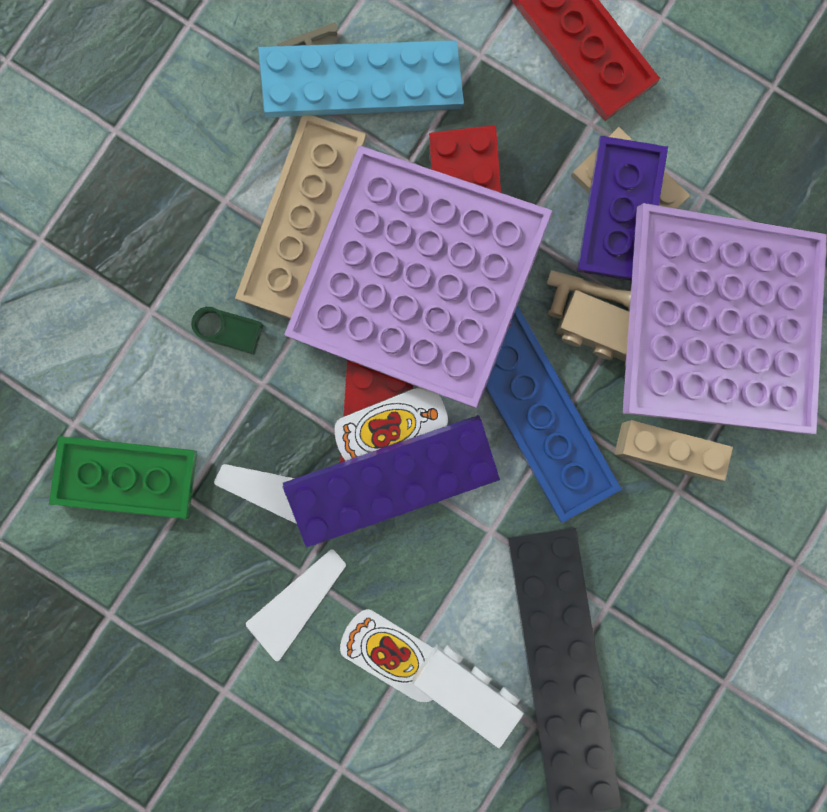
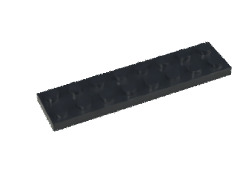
(564, 672)

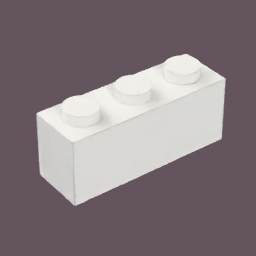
(469, 694)

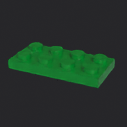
(123, 477)

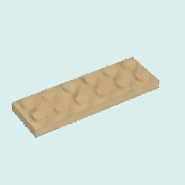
(298, 214)

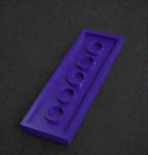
(391, 481)

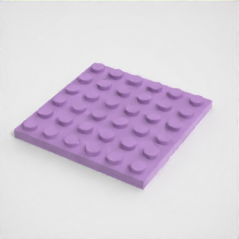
(418, 275)
(724, 321)

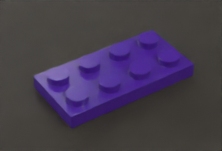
(622, 179)

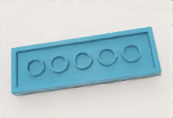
(360, 78)

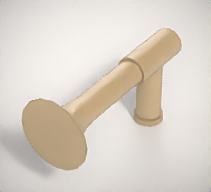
(571, 283)

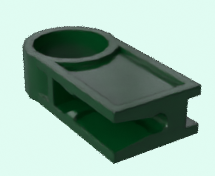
(235, 330)

